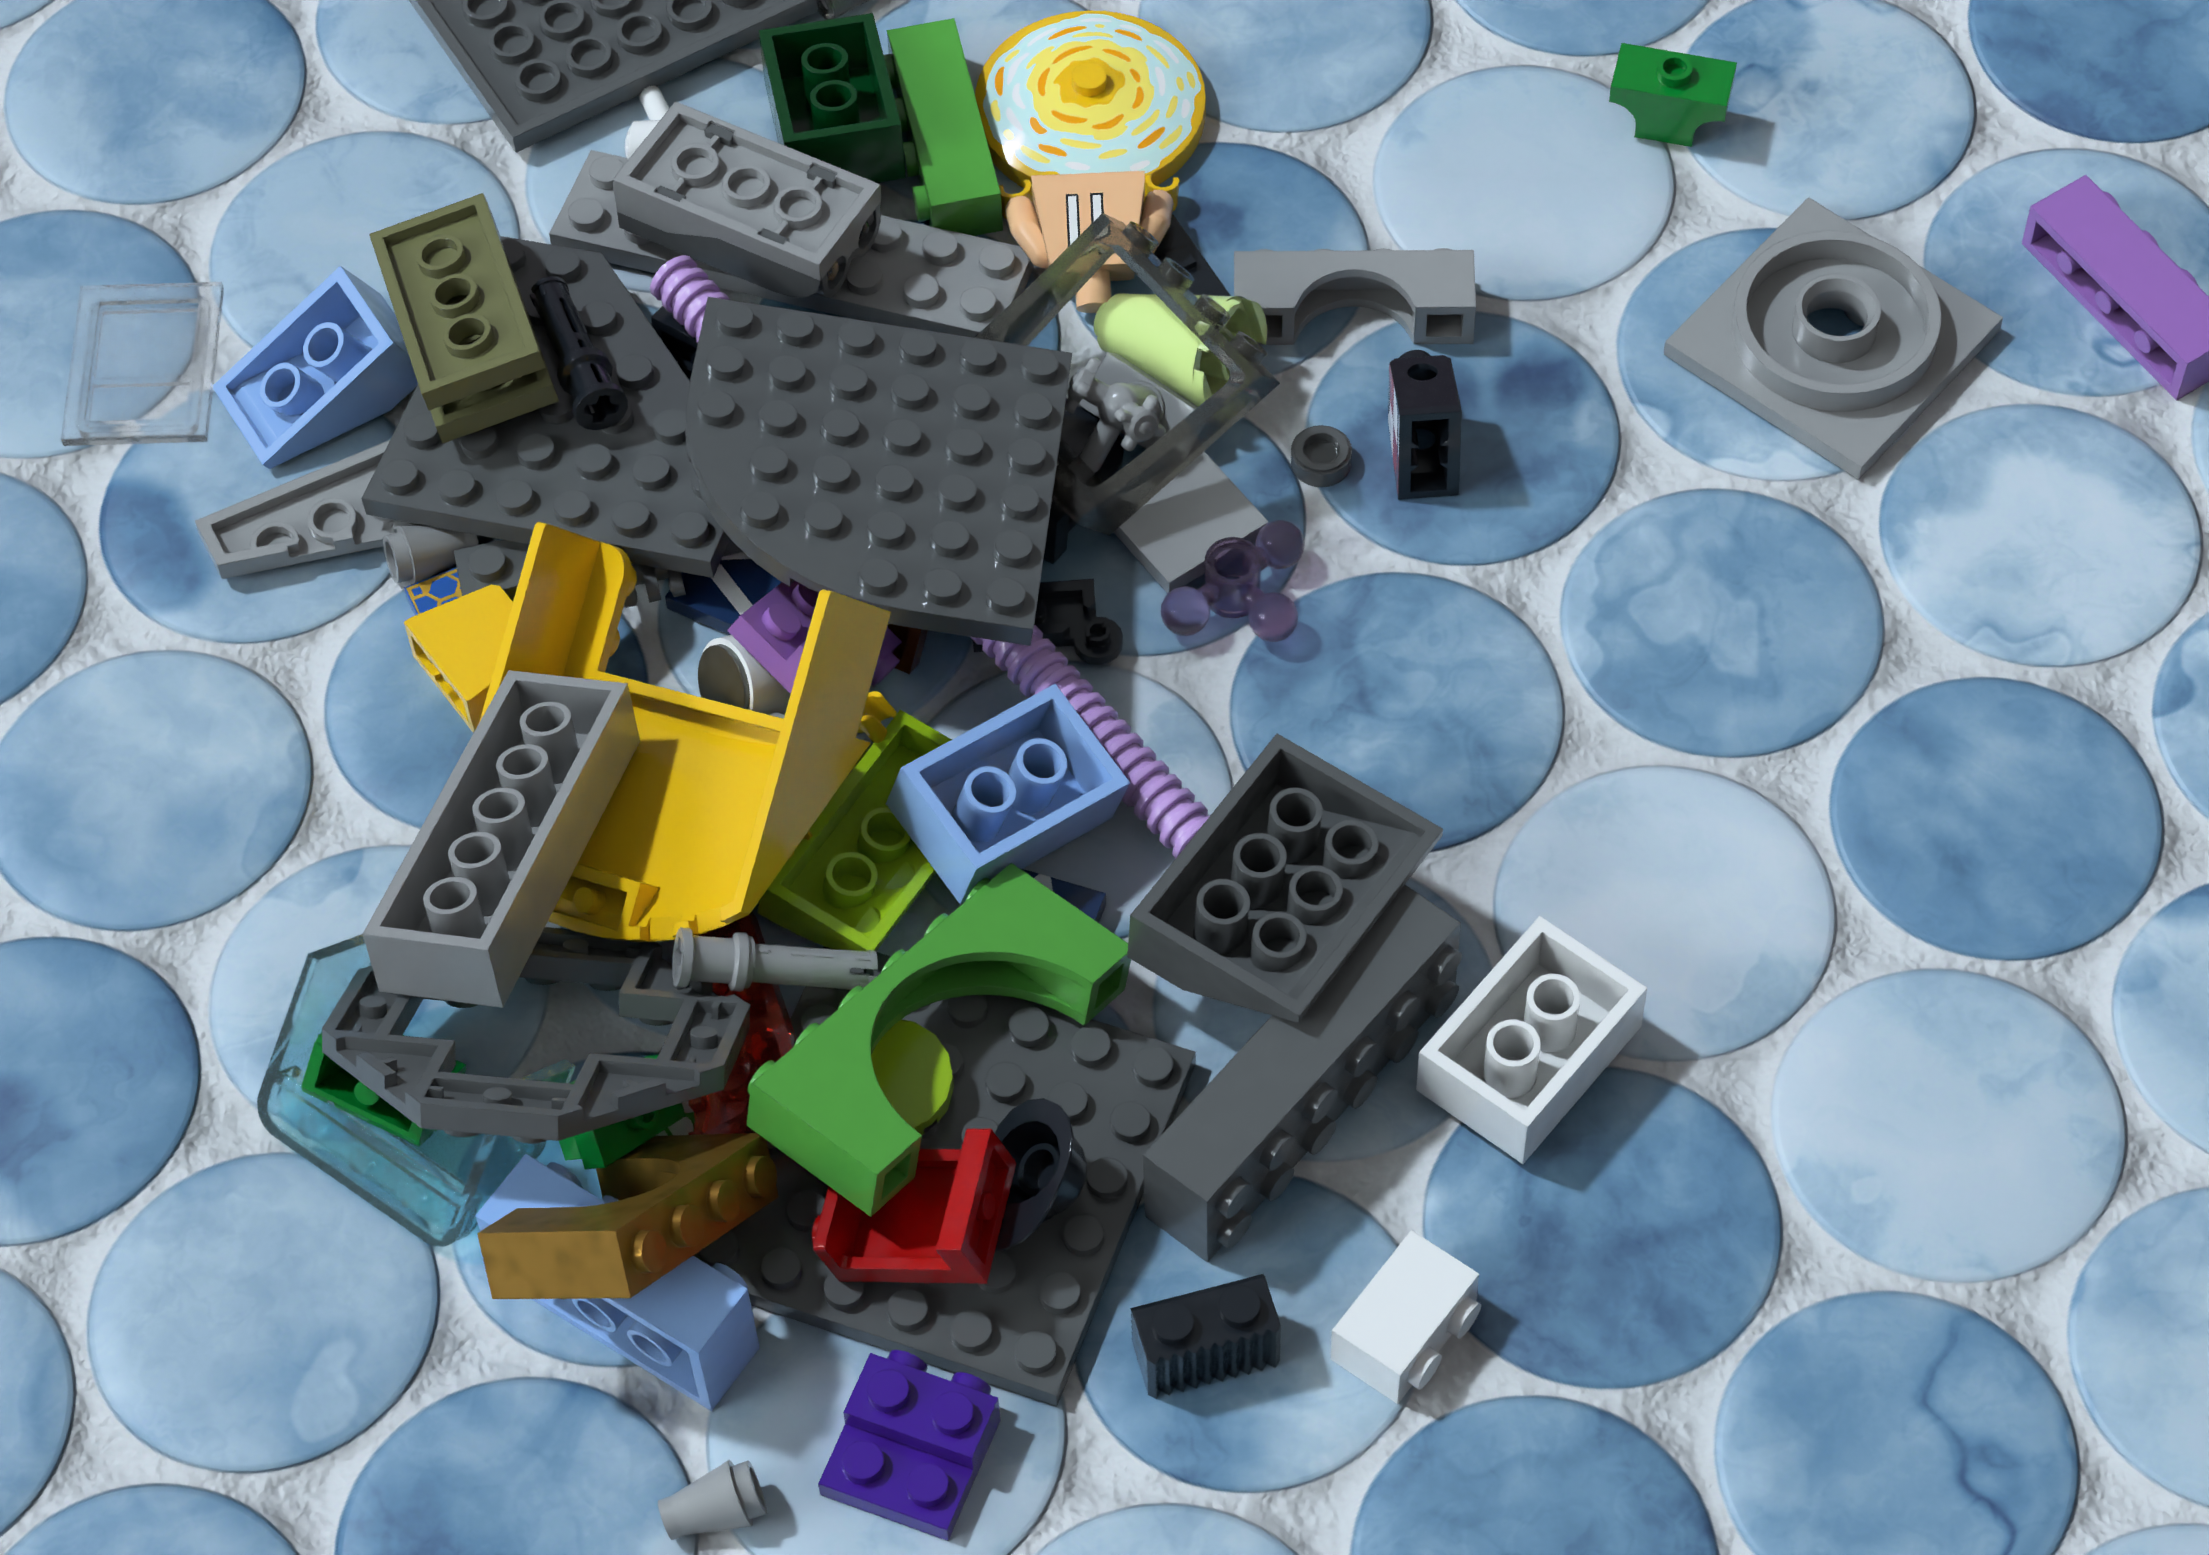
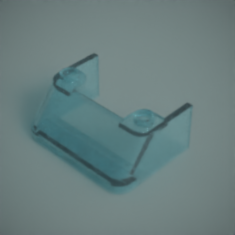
(422, 1188)

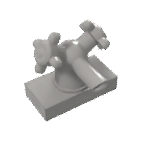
(1126, 403)

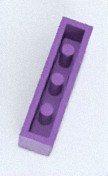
(2124, 282)

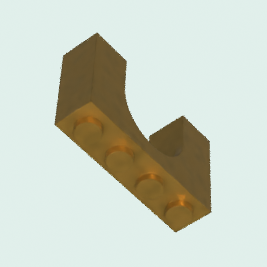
(671, 1205)

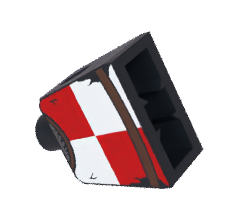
(1424, 397)

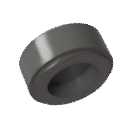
(1321, 456)

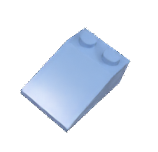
(319, 371)

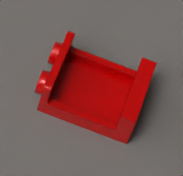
(933, 1228)

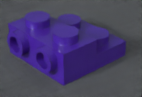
(911, 1443)

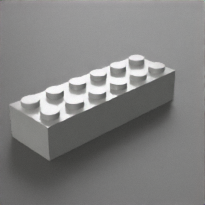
(502, 839)

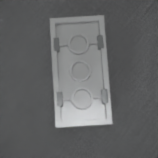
(747, 204)

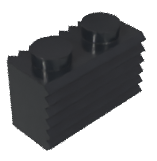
(1206, 1335)

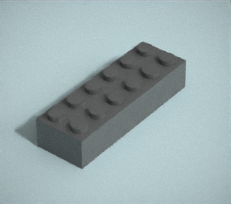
(1299, 1078)

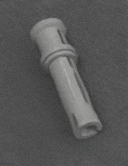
(741, 962)

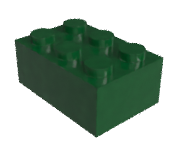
(834, 95)

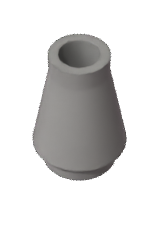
(423, 551)
(715, 1502)

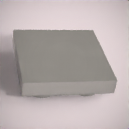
(1185, 519)

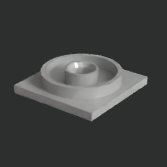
(1827, 390)

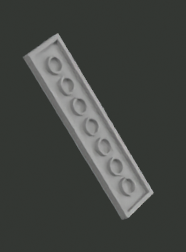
(906, 279)

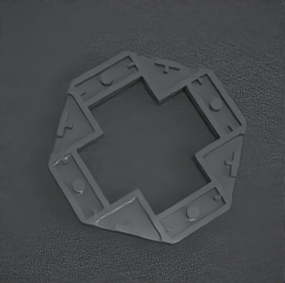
(416, 1071)

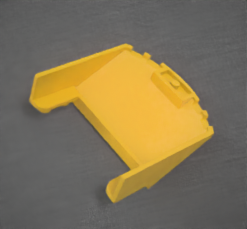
(712, 787)

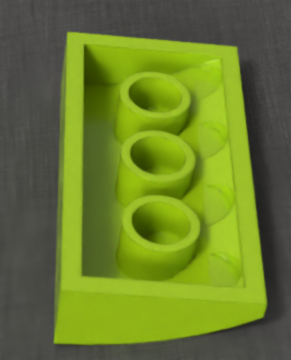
(860, 864)

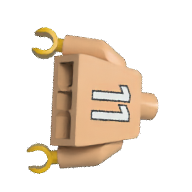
(1062, 206)

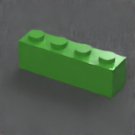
(943, 130)

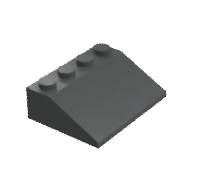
(1279, 884)

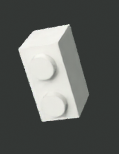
(1406, 1318)

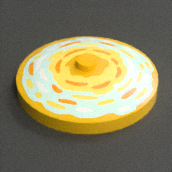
(1091, 98)

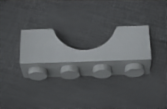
(1420, 289)

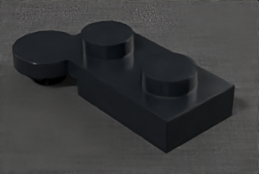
(1069, 619)

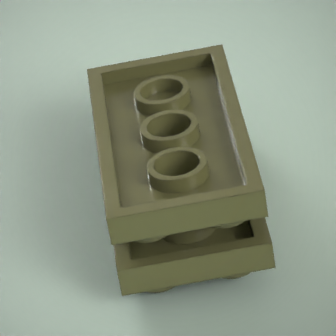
(452, 283)

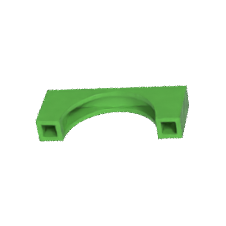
(1005, 941)

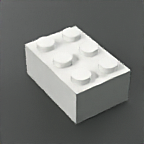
(1531, 1039)

